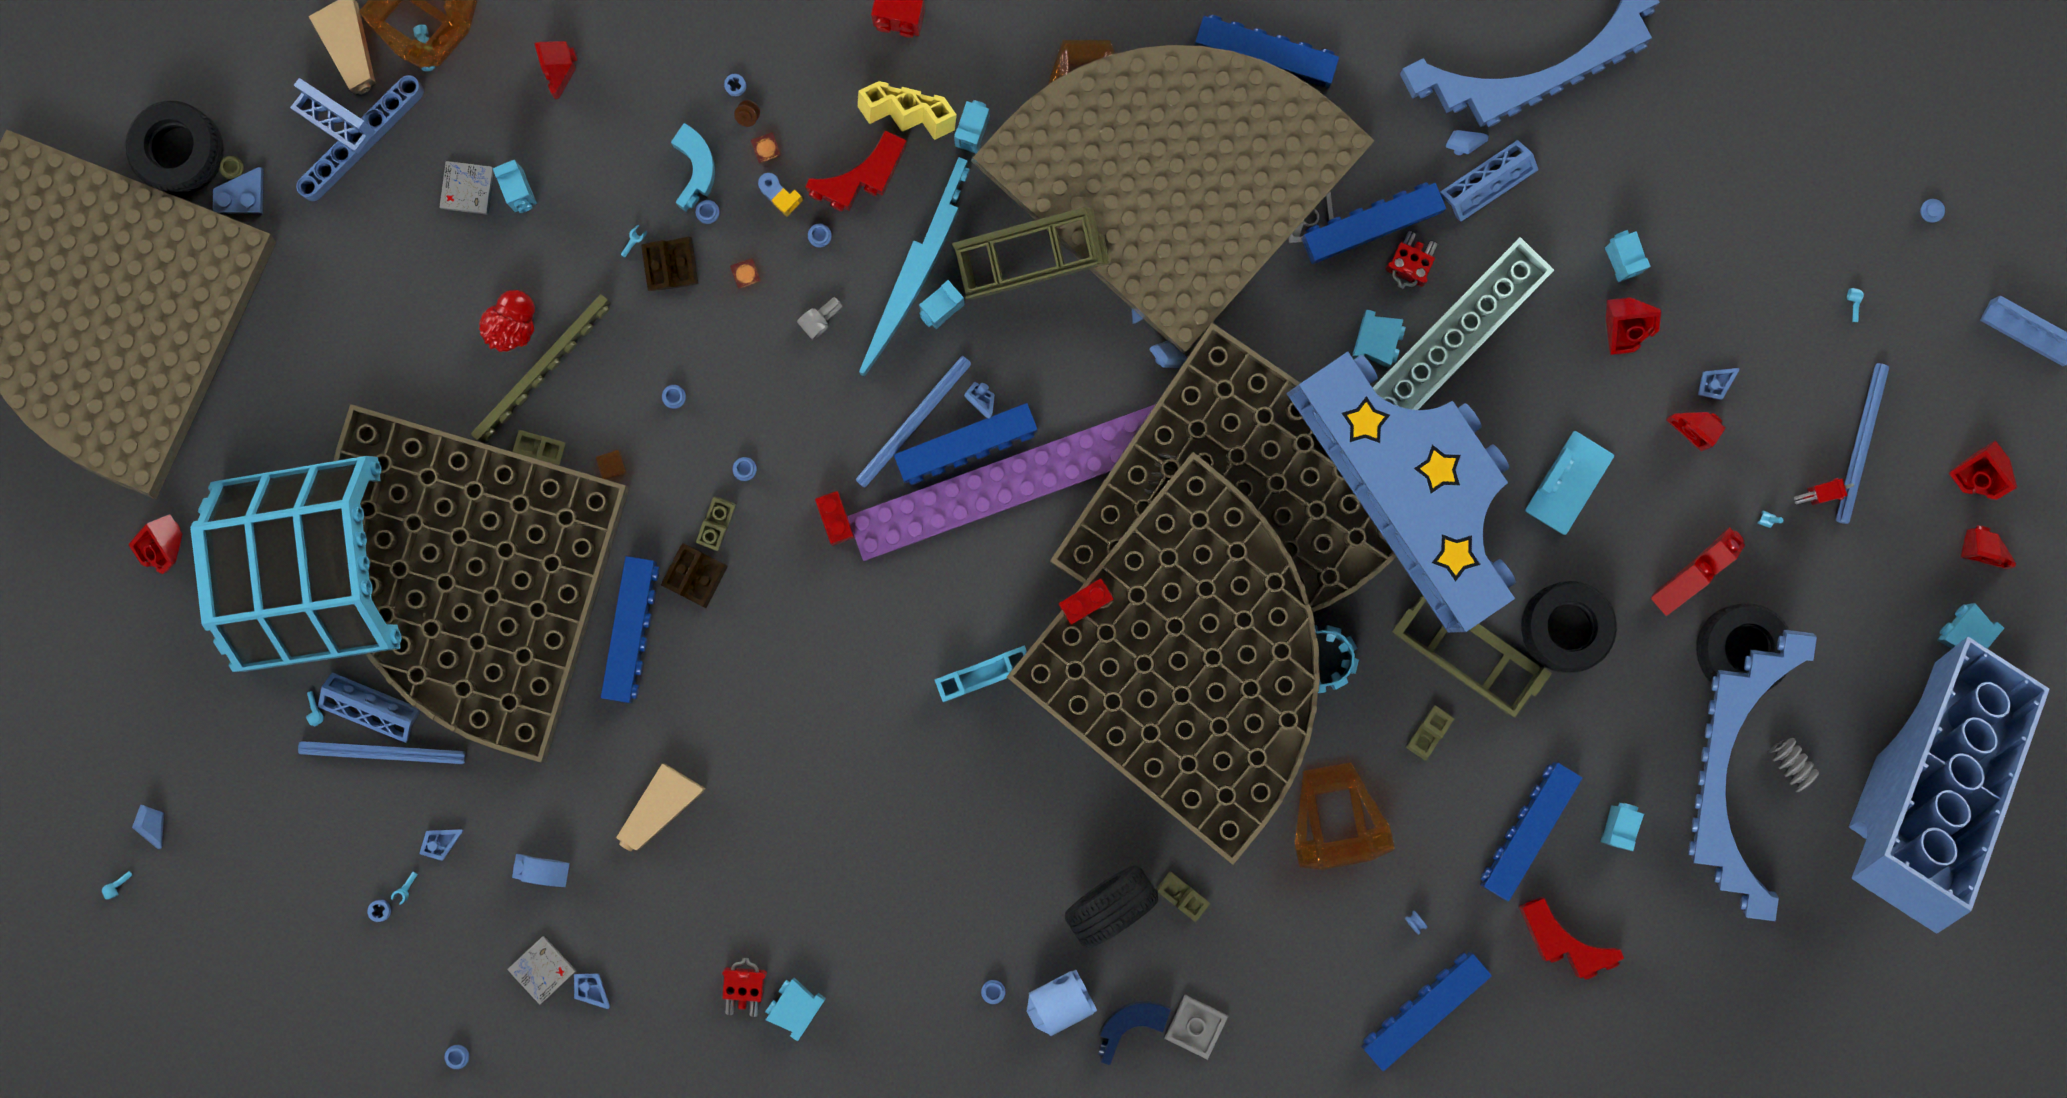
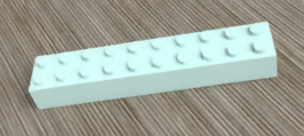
(1464, 327)

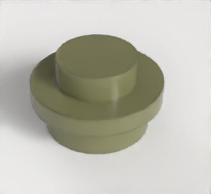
(231, 167)

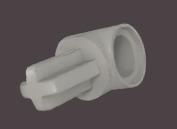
(815, 321)

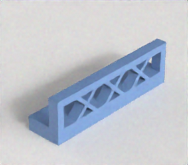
(334, 109)
(1493, 182)
(2027, 329)
(368, 703)

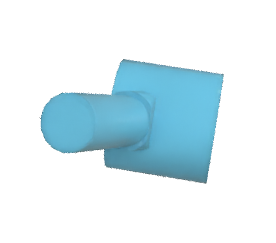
(633, 239)
(1856, 296)
(1769, 519)
(316, 716)
(109, 890)
(404, 890)

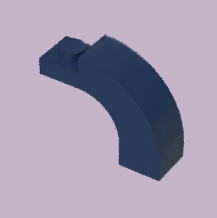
(1129, 1016)

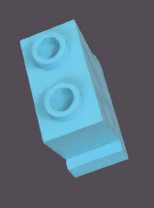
(972, 126)
(515, 186)
(1627, 255)
(941, 305)
(1379, 338)
(1970, 623)
(1622, 826)
(794, 1008)

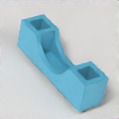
(978, 675)

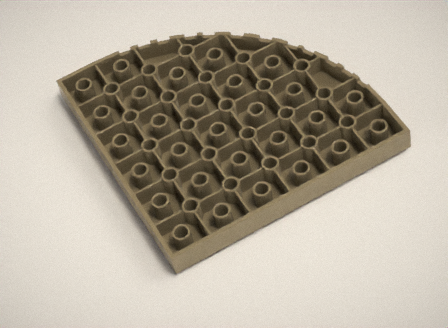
(1189, 169)
(113, 309)
(1242, 423)
(483, 572)
(1197, 666)

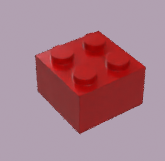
(898, 16)

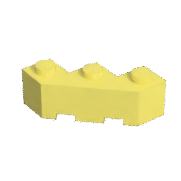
(907, 108)

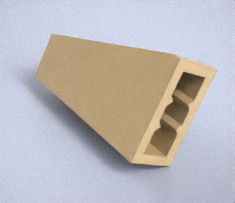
(345, 40)
(661, 802)

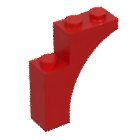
(872, 174)
(1699, 571)
(1554, 941)

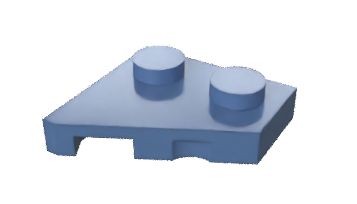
(240, 194)

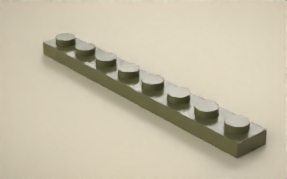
(535, 375)

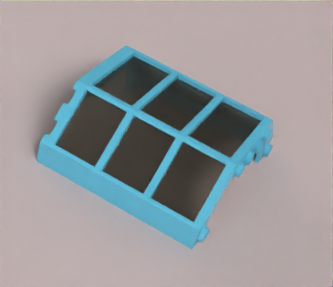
(289, 566)

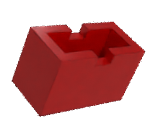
(834, 518)
(1086, 601)

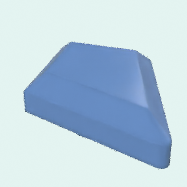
(1466, 141)
(1168, 355)
(1716, 383)
(981, 398)
(150, 825)
(439, 843)
(590, 990)

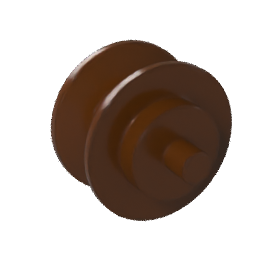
(747, 113)

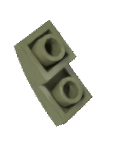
(716, 523)

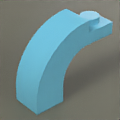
(702, 180)

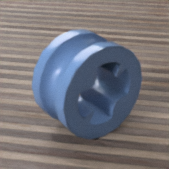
(741, 81)
(371, 909)
(1416, 922)

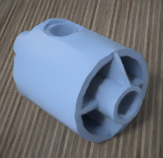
(1060, 1004)

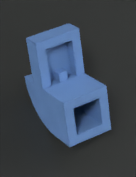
(540, 871)

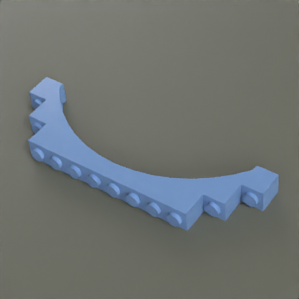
(1497, 97)
(1733, 700)

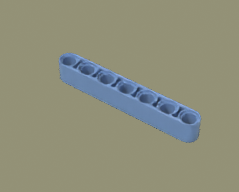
(389, 119)

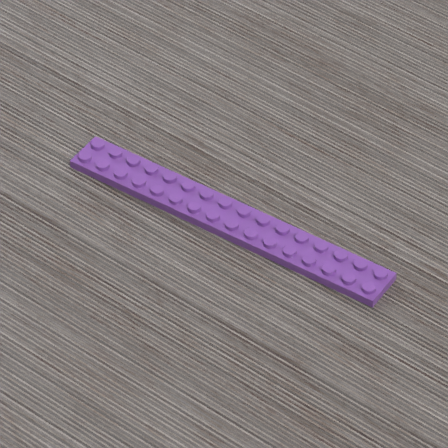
(994, 487)

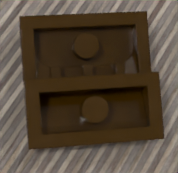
(669, 264)
(694, 575)

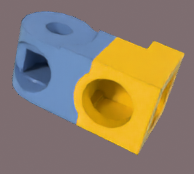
(778, 195)

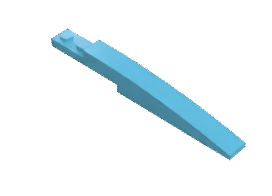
(917, 266)

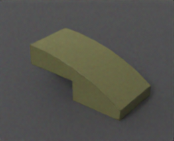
(538, 447)
(1430, 732)
(1182, 896)

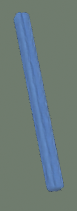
(913, 421)
(1862, 442)
(382, 752)

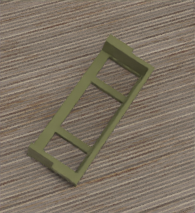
(1095, 243)
(1537, 681)

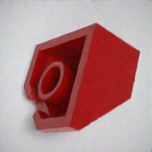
(557, 64)
(1630, 324)
(1699, 428)
(1986, 473)
(158, 544)
(1986, 548)

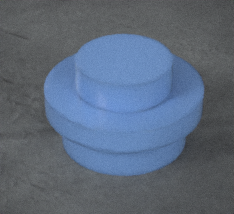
(1932, 210)
(707, 211)
(819, 235)
(673, 396)
(744, 469)
(993, 991)
(456, 1056)

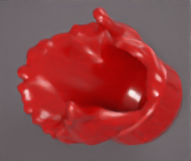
(508, 322)

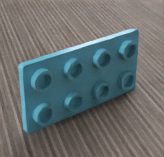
(1569, 483)

